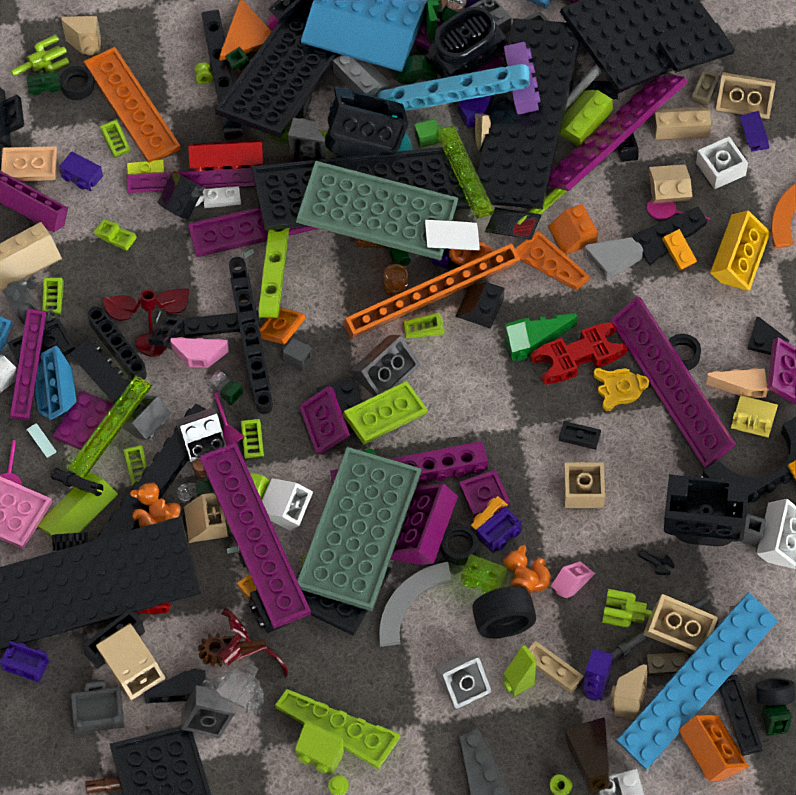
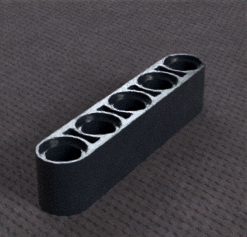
(114, 337)

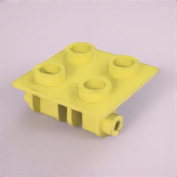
(754, 416)

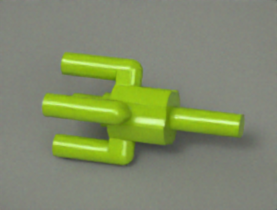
(42, 58)
(629, 611)

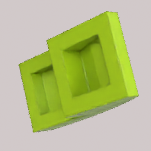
(113, 234)

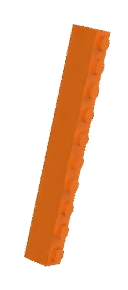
(431, 291)

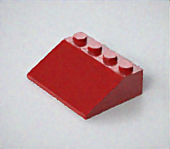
(226, 154)

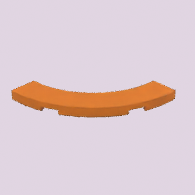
(782, 219)

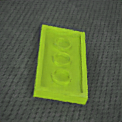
(385, 412)

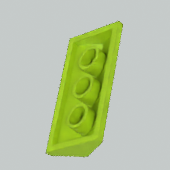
(77, 509)

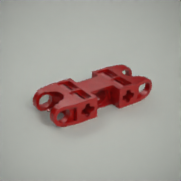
(568, 357)

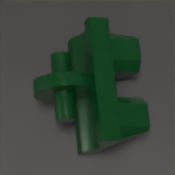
(43, 82)

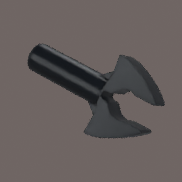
(657, 562)

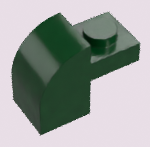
(415, 69)

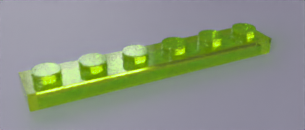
(465, 172)
(109, 427)

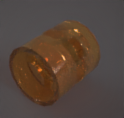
(395, 280)

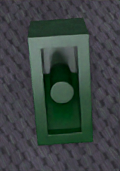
(776, 719)

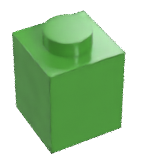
(426, 133)

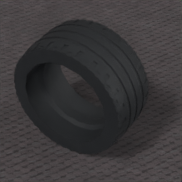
(504, 612)

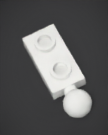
(220, 197)

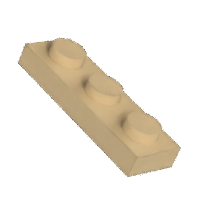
(555, 668)

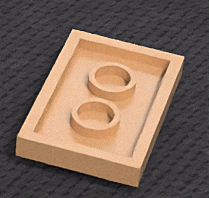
(30, 163)

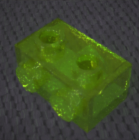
(483, 574)

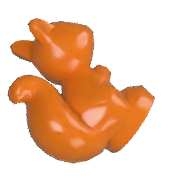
(158, 510)
(532, 580)

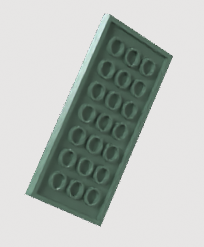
(373, 208)
(359, 528)

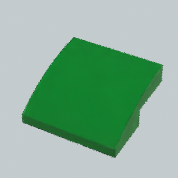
(431, 19)

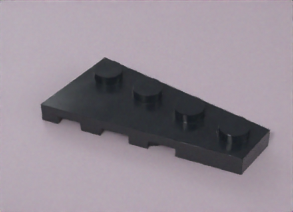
(651, 238)

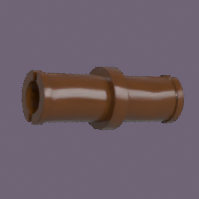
(102, 785)

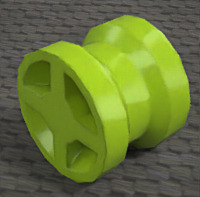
(203, 73)

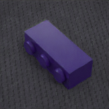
(597, 675)

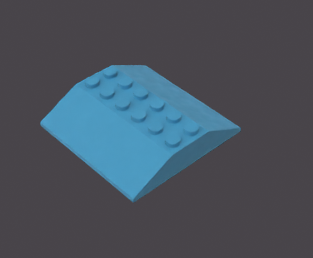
(366, 29)

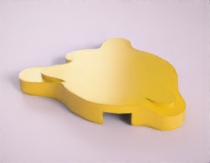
(619, 386)

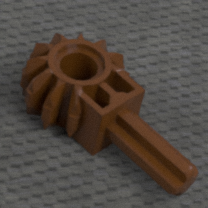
(219, 643)

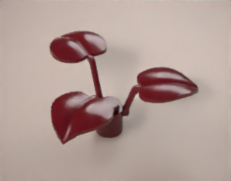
(123, 306)
(231, 651)

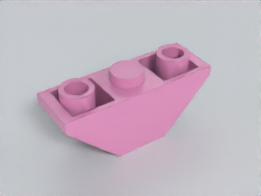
(199, 351)

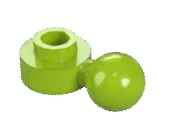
(556, 782)

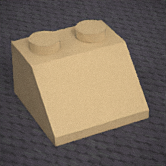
(83, 33)
(670, 184)
(630, 693)

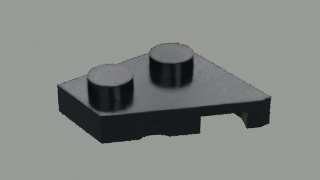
(763, 336)

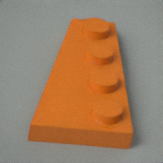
(550, 260)

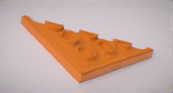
(245, 31)

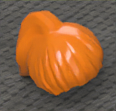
(463, 256)

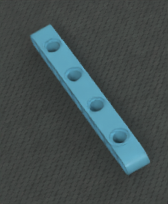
(459, 87)

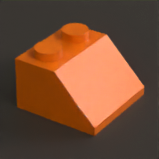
(573, 229)

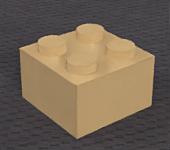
(584, 485)

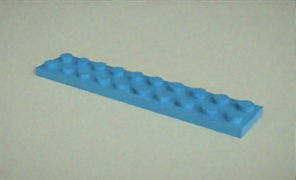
(696, 680)

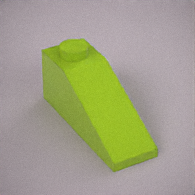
(520, 672)

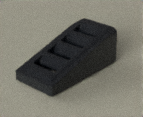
(630, 153)

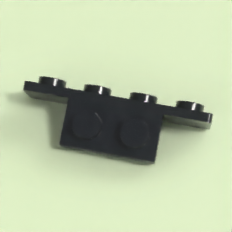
(10, 117)

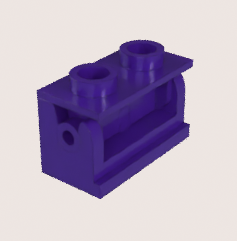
(80, 171)
(499, 530)
(24, 661)

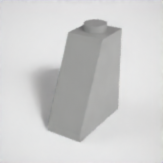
(613, 256)

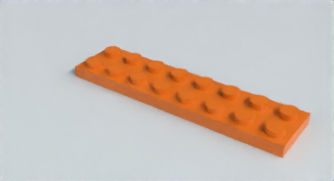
(132, 105)

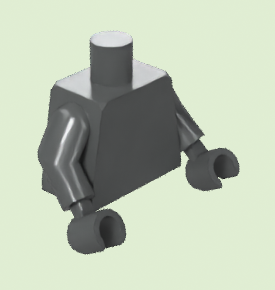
(21, 300)

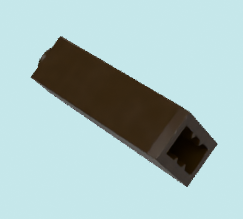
(590, 751)

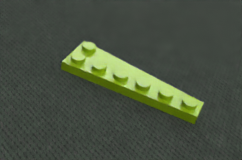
(359, 738)

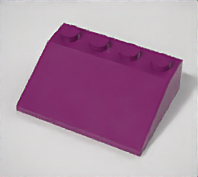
(425, 524)

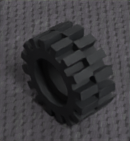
(67, 540)

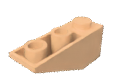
(747, 383)

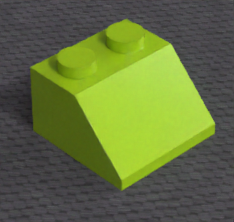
(319, 748)

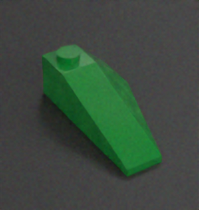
(526, 336)

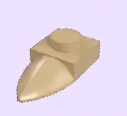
(482, 126)

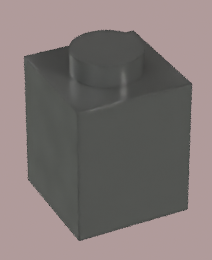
(297, 353)
(753, 530)

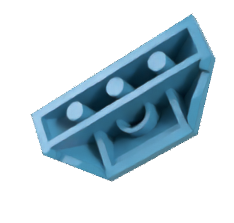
(54, 384)

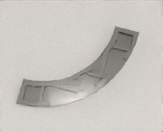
(405, 596)

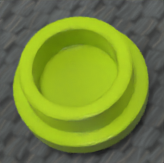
(338, 785)

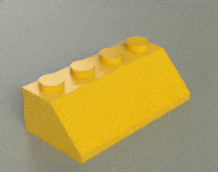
(740, 251)

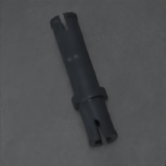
(70, 479)

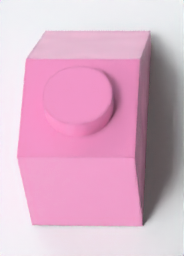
(572, 579)

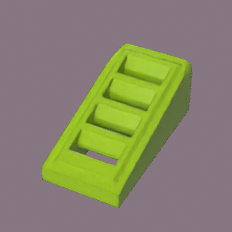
(108, 127)
(52, 282)
(432, 331)
(249, 424)
(131, 452)

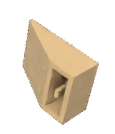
(130, 662)

